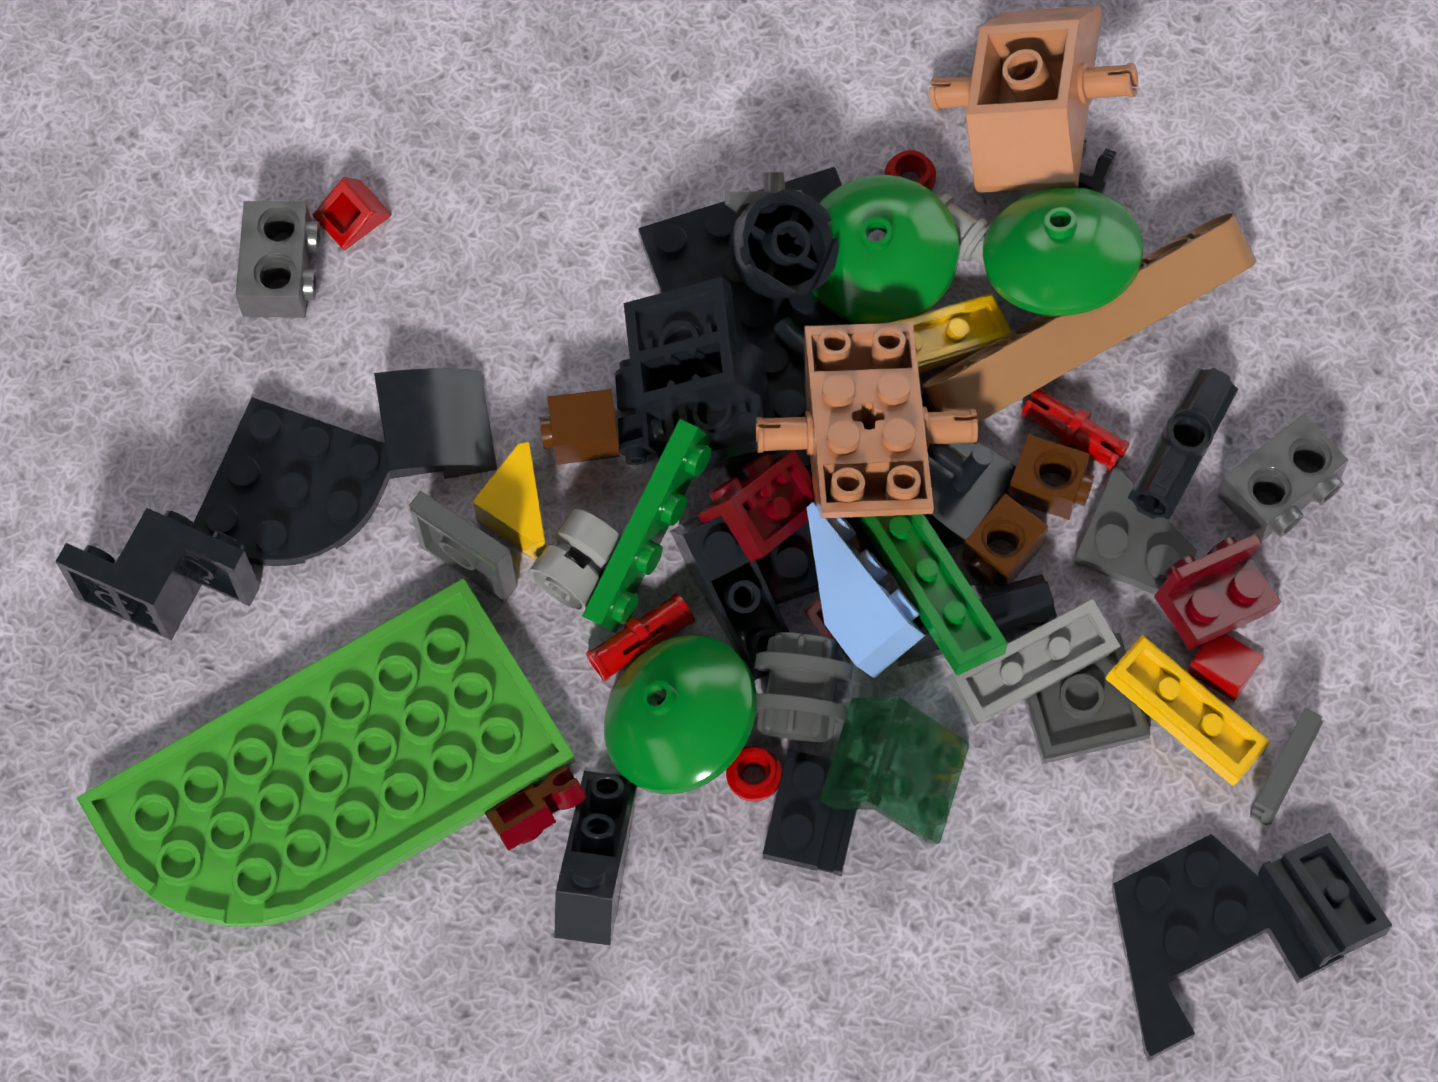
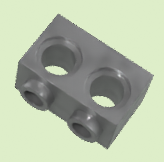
(267, 260)
(1274, 472)

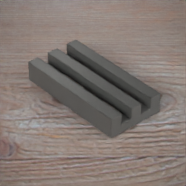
(1287, 767)

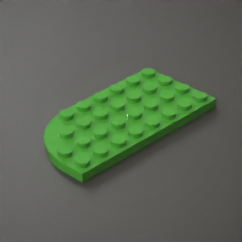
(332, 771)

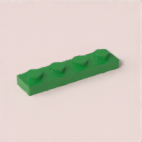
(639, 545)
(936, 589)

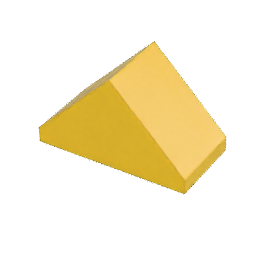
(511, 503)

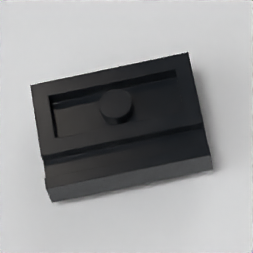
(803, 827)
(1324, 899)

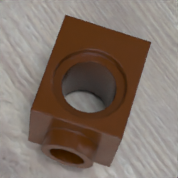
(1045, 457)
(1009, 523)

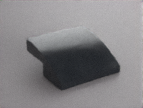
(435, 422)

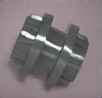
(801, 687)

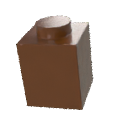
(581, 427)

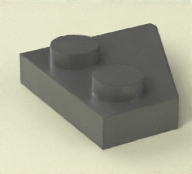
(1128, 542)

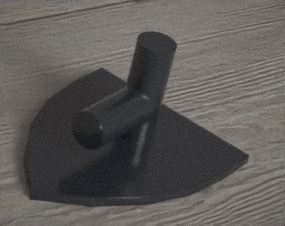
(965, 484)

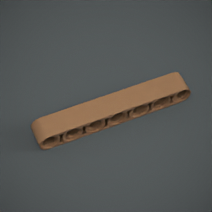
(1058, 344)

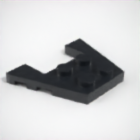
(1187, 915)

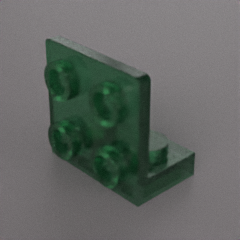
(896, 764)

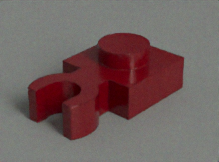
(530, 810)

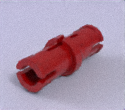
(1075, 428)
(640, 636)

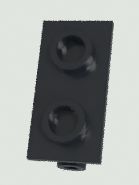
(638, 433)

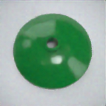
(1062, 251)
(902, 271)
(696, 726)

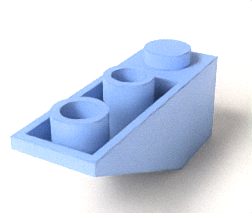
(855, 603)

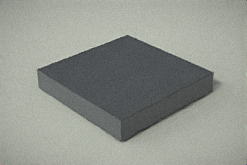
(463, 546)
(1085, 713)

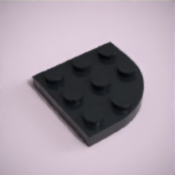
(293, 486)

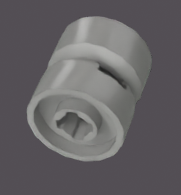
(584, 544)

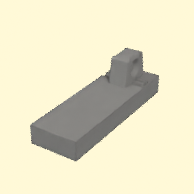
(1035, 662)

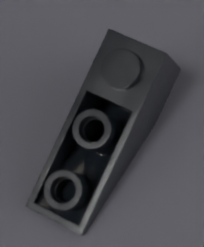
(730, 586)
(595, 860)

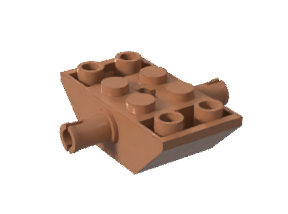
(1032, 96)
(866, 422)

